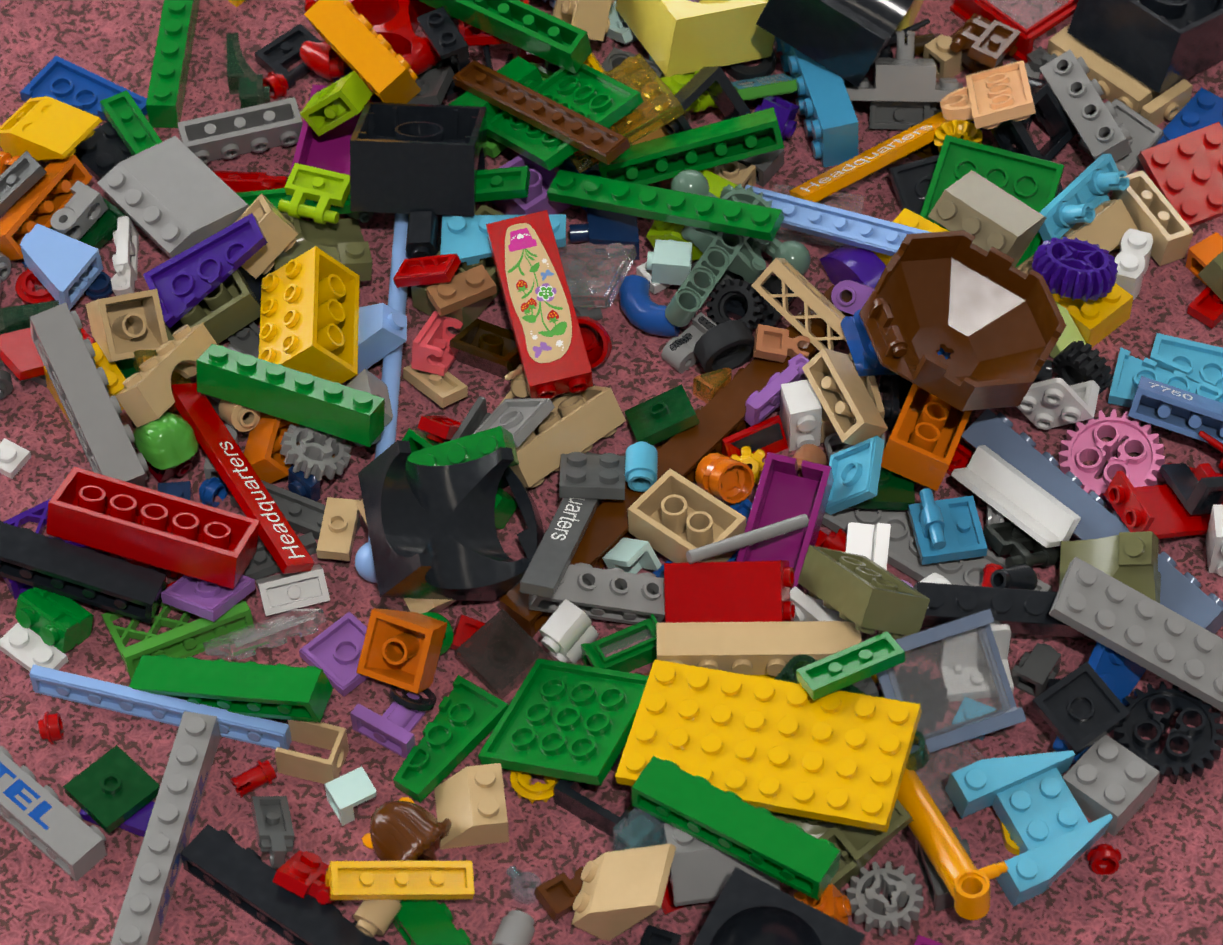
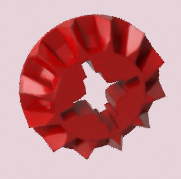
(26, 289)

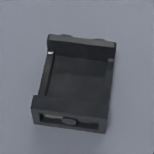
(447, 44)

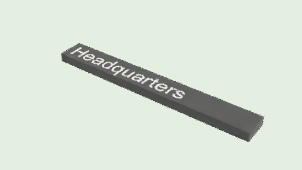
(558, 546)

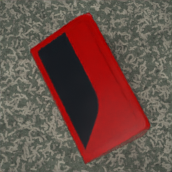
(765, 435)

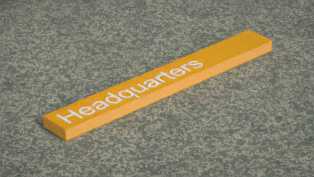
(870, 160)

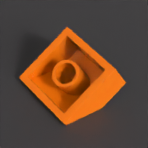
(402, 648)

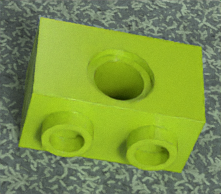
(336, 103)

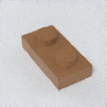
(461, 290)

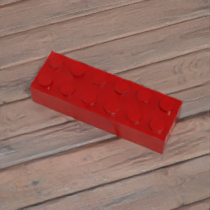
(152, 527)

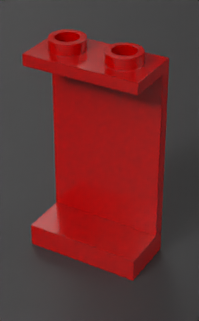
(1156, 507)
(729, 591)

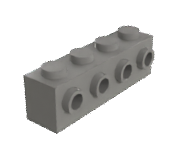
(1085, 108)
(242, 130)
(607, 594)

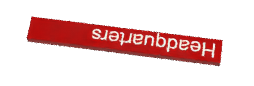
(241, 479)

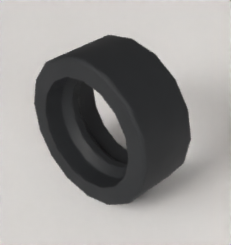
(725, 346)

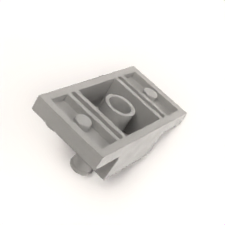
(903, 78)

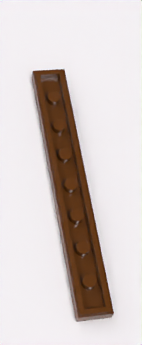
(541, 112)

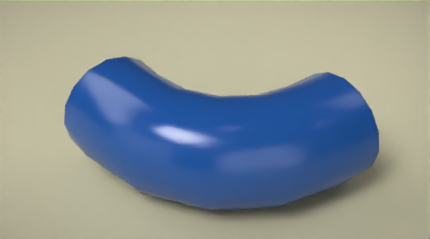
(641, 309)

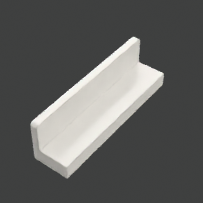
(1017, 498)

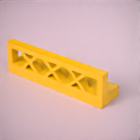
(400, 880)

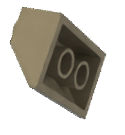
(988, 214)

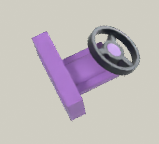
(395, 725)

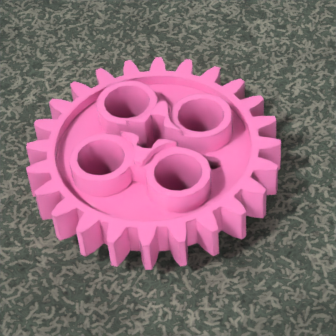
(1087, 446)

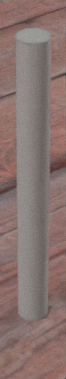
(747, 538)

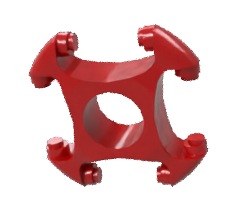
(394, 21)

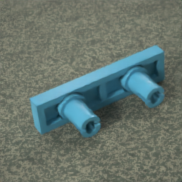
(1080, 196)

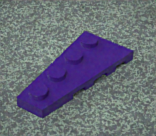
(203, 267)

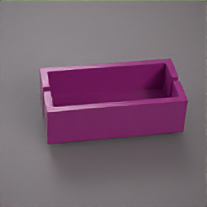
(330, 149)
(783, 496)

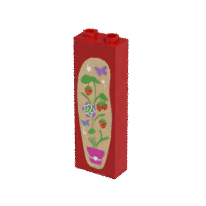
(539, 305)

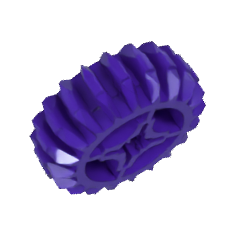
(1075, 268)

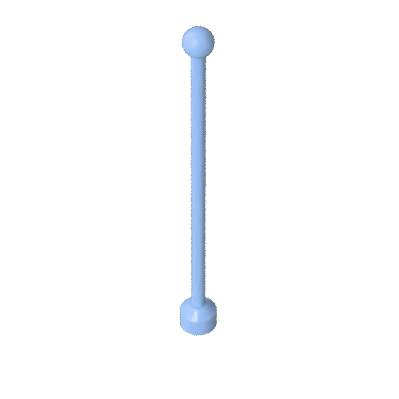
(390, 376)

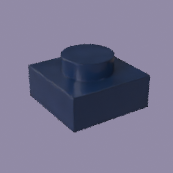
(304, 487)

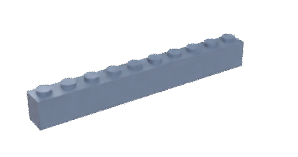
(1177, 592)

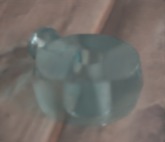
(520, 880)

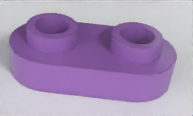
(860, 295)

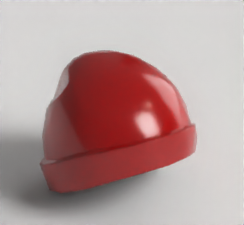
(596, 340)

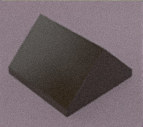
(486, 348)

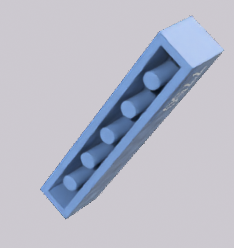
(1177, 410)

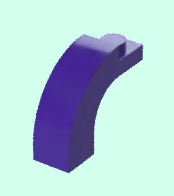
(853, 264)

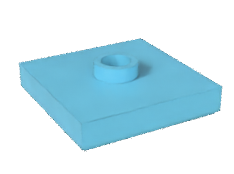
(855, 474)

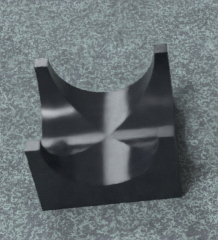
(437, 527)

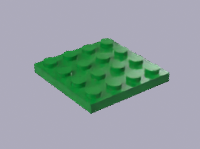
(585, 93)
(1022, 176)
(566, 722)

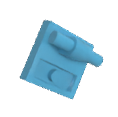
(946, 528)

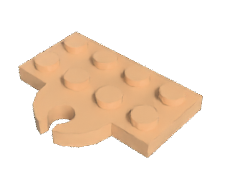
(992, 97)

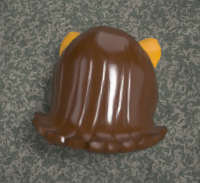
(403, 830)

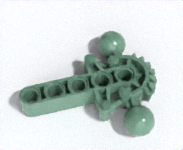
(724, 250)

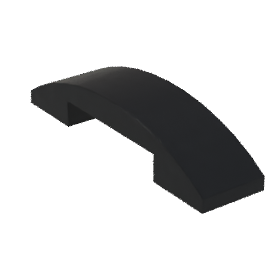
(531, 537)

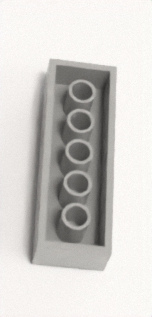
(86, 396)

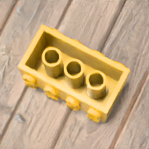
(311, 317)

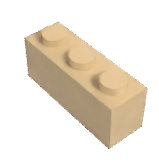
(1156, 216)
(844, 397)

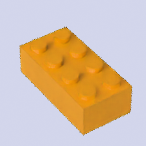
(364, 50)

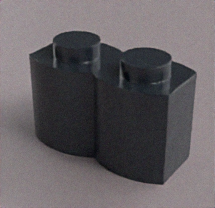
(423, 234)

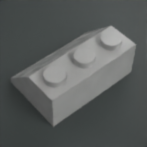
(701, 870)

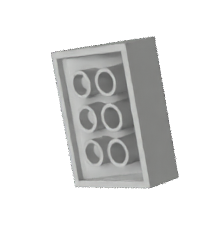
(172, 196)

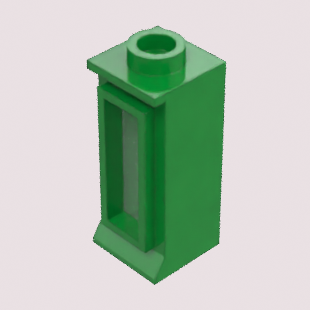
(624, 649)

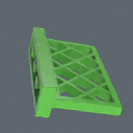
(181, 641)

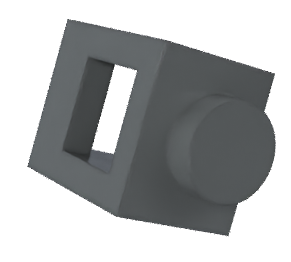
(1036, 669)

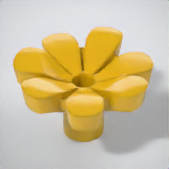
(754, 459)

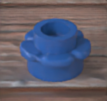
(211, 488)

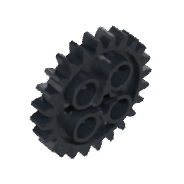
(1198, 745)

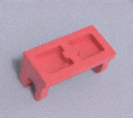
(431, 346)

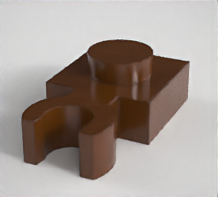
(559, 894)

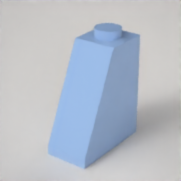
(60, 263)
(379, 333)

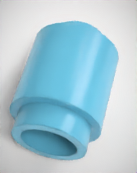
(641, 466)

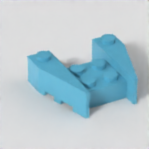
(1036, 813)

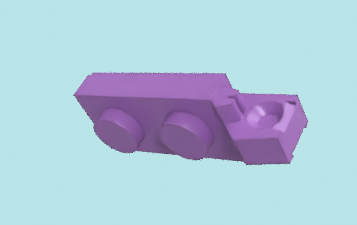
(763, 403)

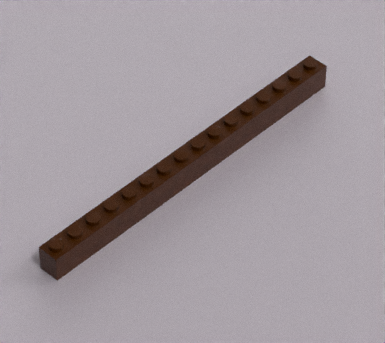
(681, 453)

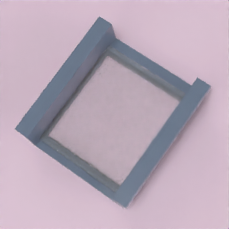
(956, 680)

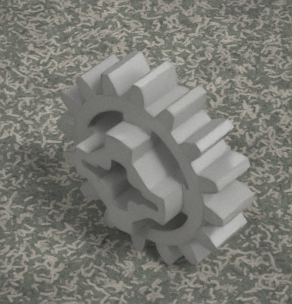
(314, 452)
(873, 906)

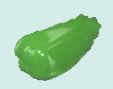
(166, 441)

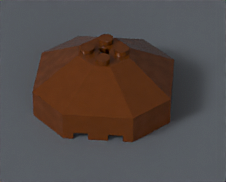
(969, 304)

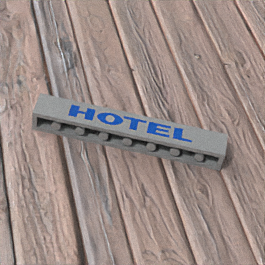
(46, 821)
(168, 831)

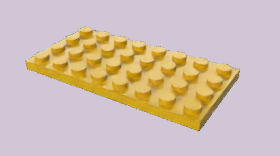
(774, 743)

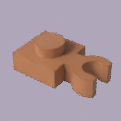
(775, 344)

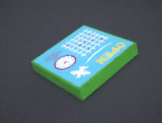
(765, 86)

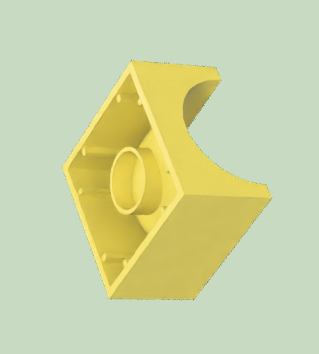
(695, 35)

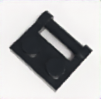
(285, 52)

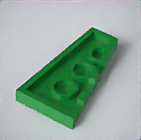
(455, 732)

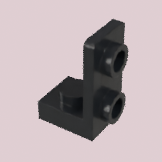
(1194, 494)

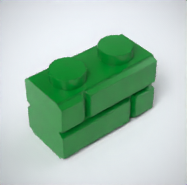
(54, 618)

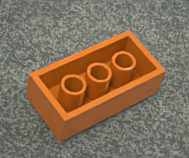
(924, 438)

